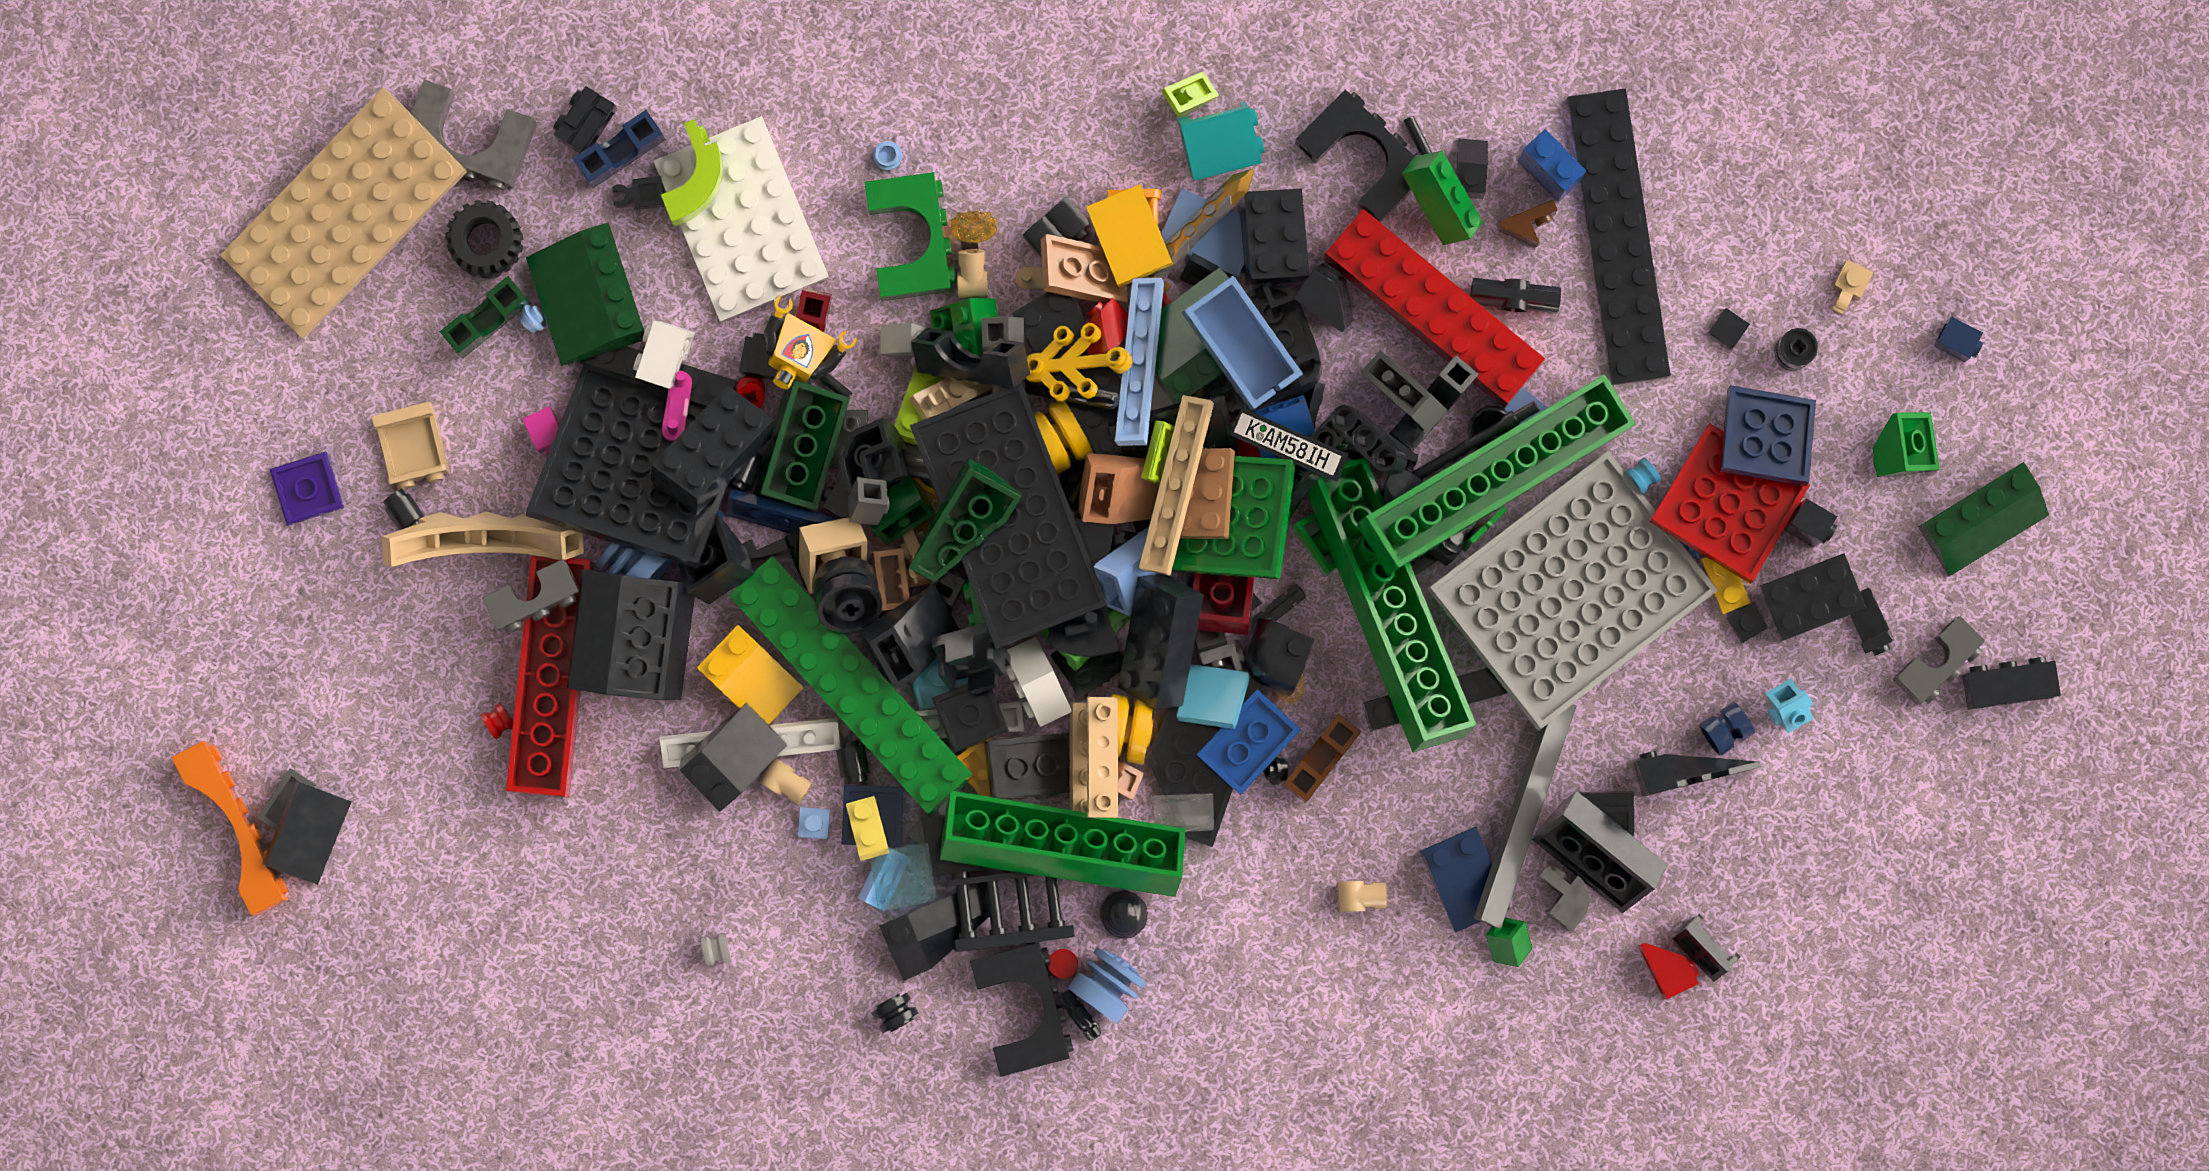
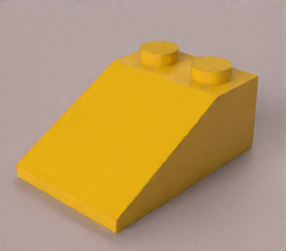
(750, 675)

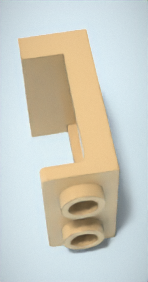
(411, 445)

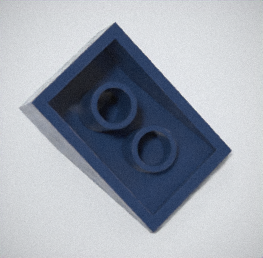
(1459, 875)

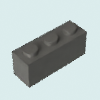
(1404, 391)

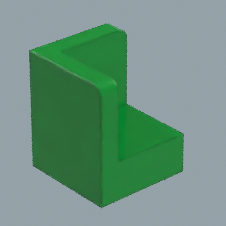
(1510, 943)

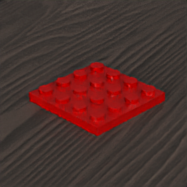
(1725, 513)

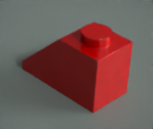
(1111, 321)
(1669, 970)

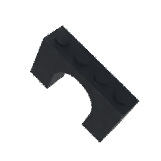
(1348, 118)
(1048, 1042)

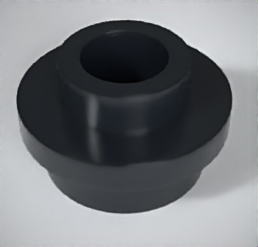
(1276, 771)

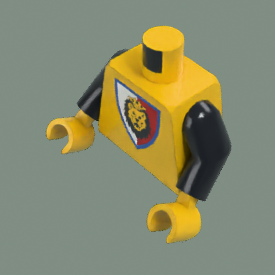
(799, 348)

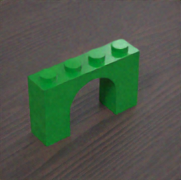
(920, 196)

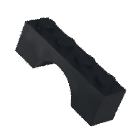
(940, 354)

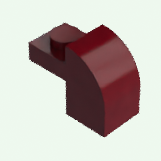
(814, 308)

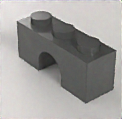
(557, 588)
(1959, 644)

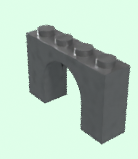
(498, 162)

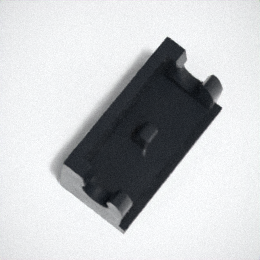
(1704, 949)

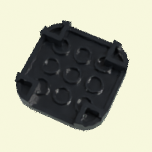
(1291, 327)

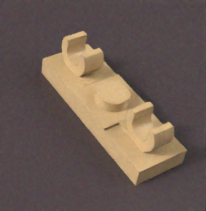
(946, 396)

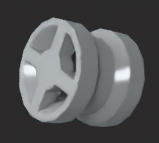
(715, 949)

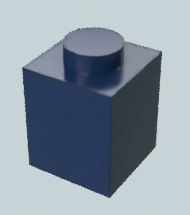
(1959, 340)

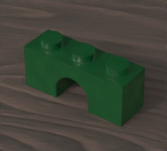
(475, 327)

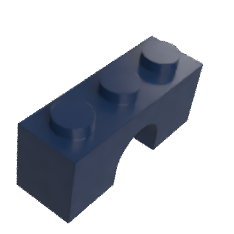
(631, 143)

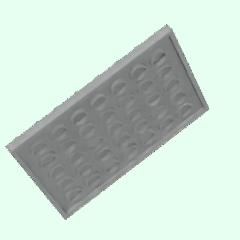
(1572, 590)

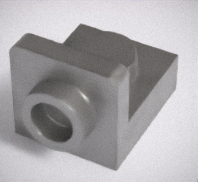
(1217, 656)

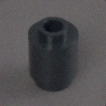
(748, 474)
(402, 509)
(853, 762)

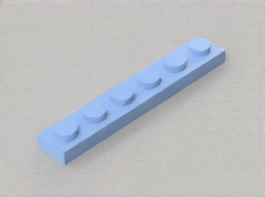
(1142, 346)

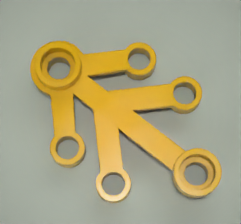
(1072, 361)

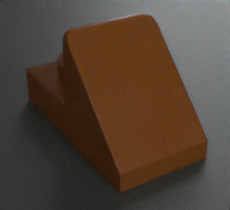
(1521, 227)

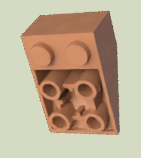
(1115, 491)

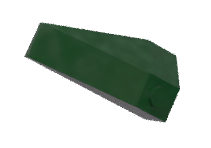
(969, 513)

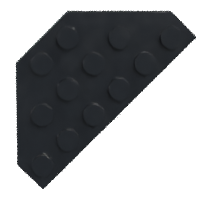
(1183, 772)

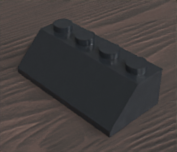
(1600, 852)

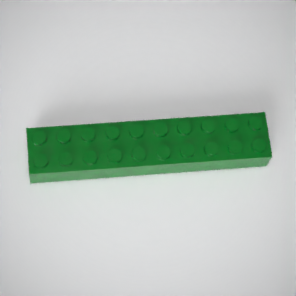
(1495, 474)
(1391, 614)
(851, 686)

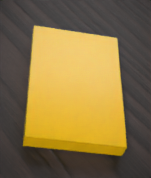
(1129, 235)

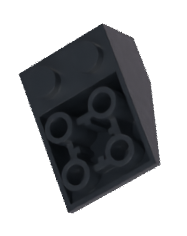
(904, 636)

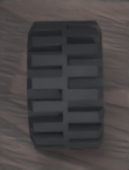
(470, 218)

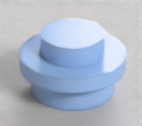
(887, 155)
(532, 318)

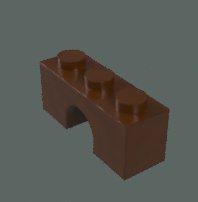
(1321, 758)

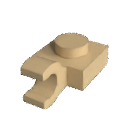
(1851, 283)
(910, 547)

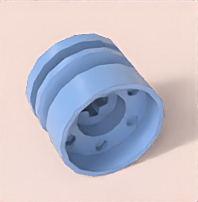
(632, 562)
(1107, 985)

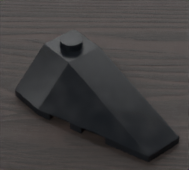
(1671, 772)
(927, 934)

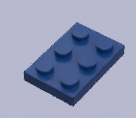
(1247, 750)

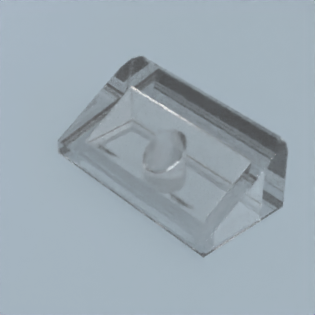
(1185, 811)

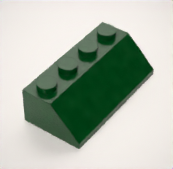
(801, 445)
(1985, 519)

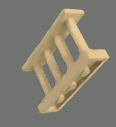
(1094, 757)

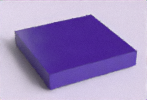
(306, 488)

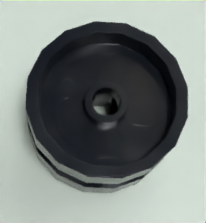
(846, 594)

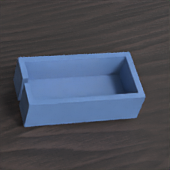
(1241, 343)

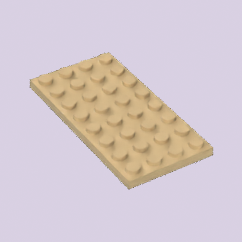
(343, 213)

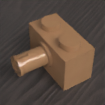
(893, 577)

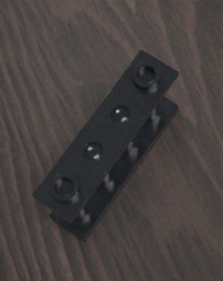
(998, 935)

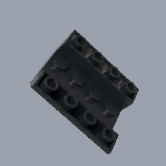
(631, 636)

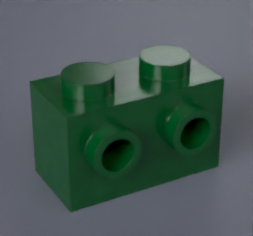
(902, 510)

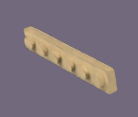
(1176, 485)

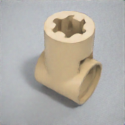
(972, 278)
(782, 779)
(1358, 896)

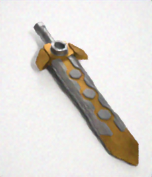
(1201, 222)

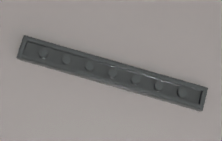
(1523, 820)

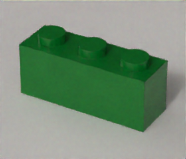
(1442, 197)

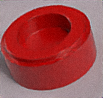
(1063, 963)

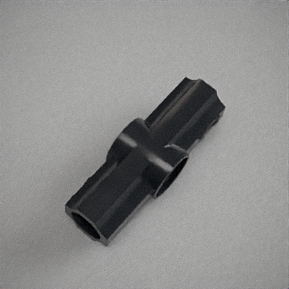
(1516, 295)

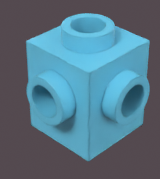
(1789, 706)

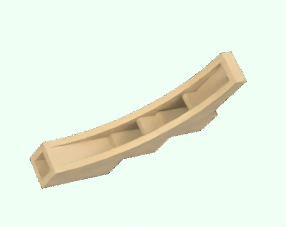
(482, 533)

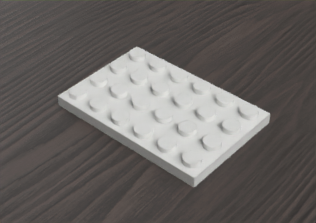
(753, 232)

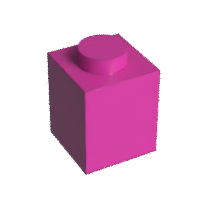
(542, 428)

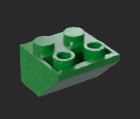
(965, 321)

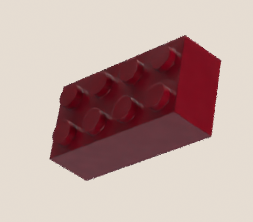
(1225, 602)

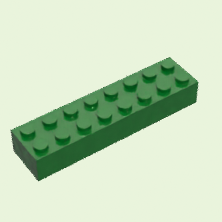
(1062, 844)

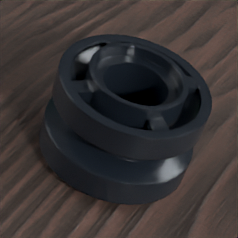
(894, 1012)

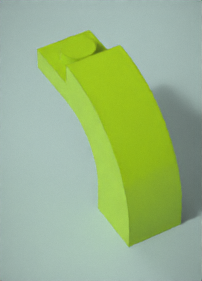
(700, 190)

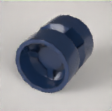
(1727, 728)

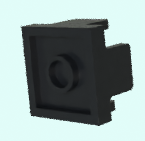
(970, 655)

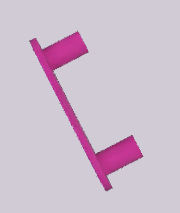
(677, 406)

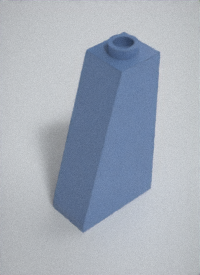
(1120, 572)

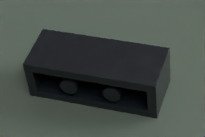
(2011, 683)

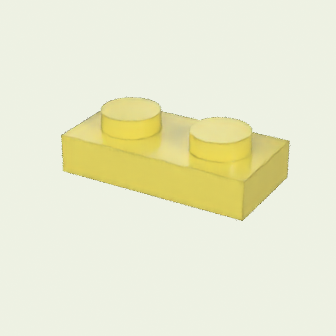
(867, 828)

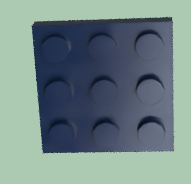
(1768, 435)

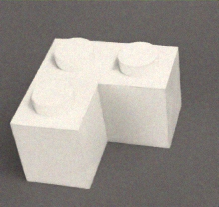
(663, 353)
(1036, 683)

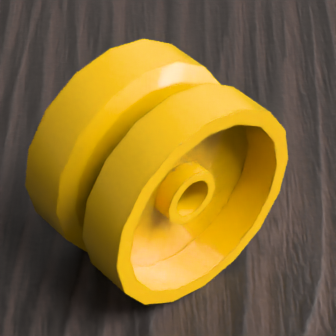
(1062, 435)
(1134, 729)

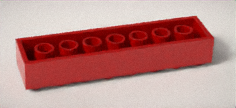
(1433, 307)
(544, 705)

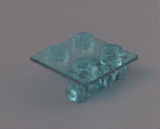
(903, 877)

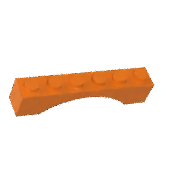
(258, 883)

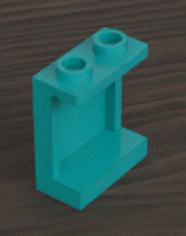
(1221, 141)

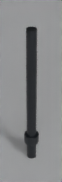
(1509, 421)

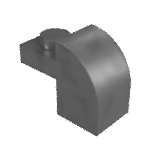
(1573, 897)

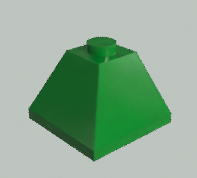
(1906, 445)

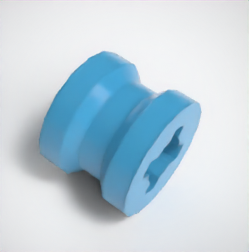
(1643, 475)

